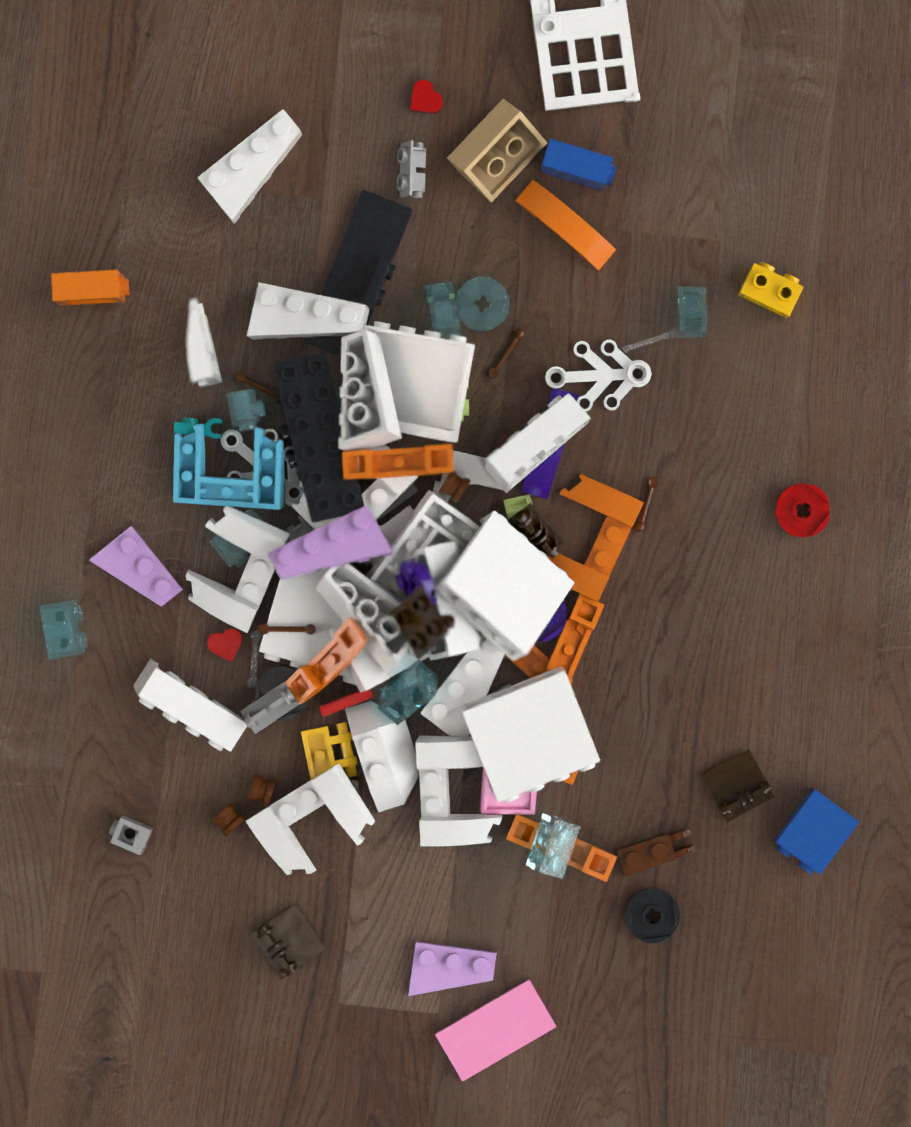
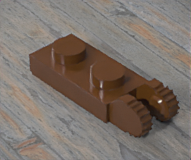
(652, 852)

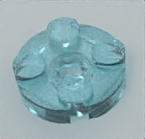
(495, 295)

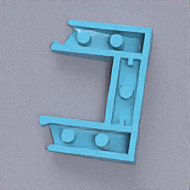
(194, 487)

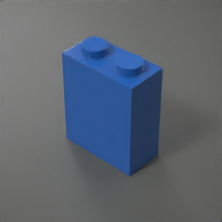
(578, 165)
(815, 832)

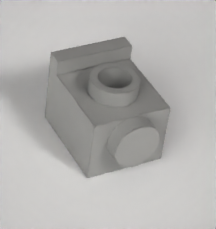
(136, 844)

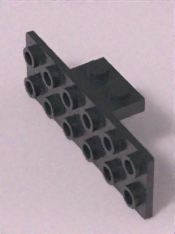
(365, 258)
(314, 436)

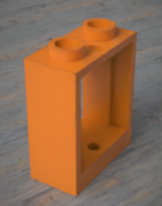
(89, 287)

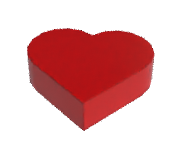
(425, 99)
(225, 643)

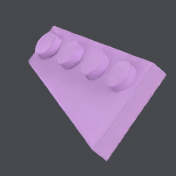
(337, 543)

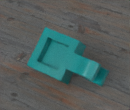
(187, 424)

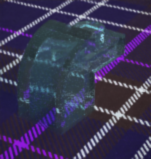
(443, 309)
(691, 312)

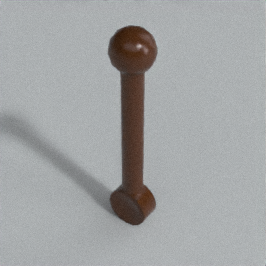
(494, 371)
(241, 377)
(652, 483)
(310, 629)

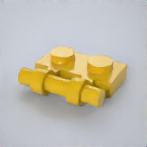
(320, 752)

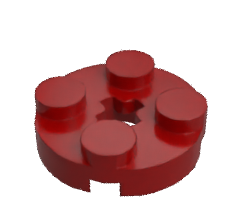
(818, 509)

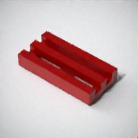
(345, 701)

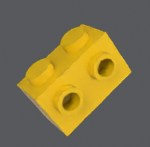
(771, 289)

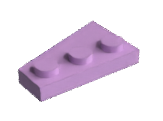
(138, 567)
(448, 967)

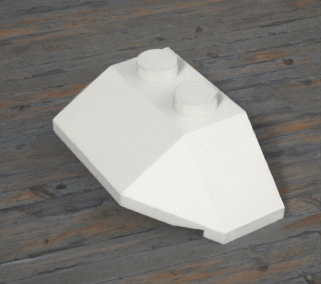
(384, 754)

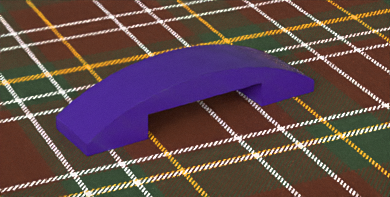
(541, 478)

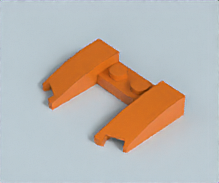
(620, 515)

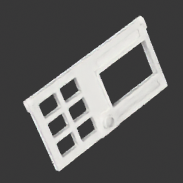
(583, 24)

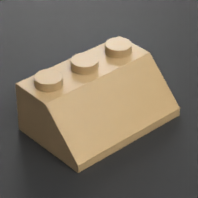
(497, 150)

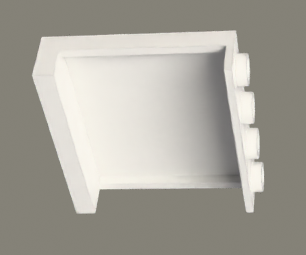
(426, 379)
(504, 586)
(298, 605)
(530, 734)

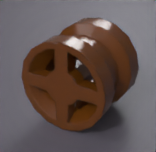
(454, 486)
(262, 790)
(228, 820)

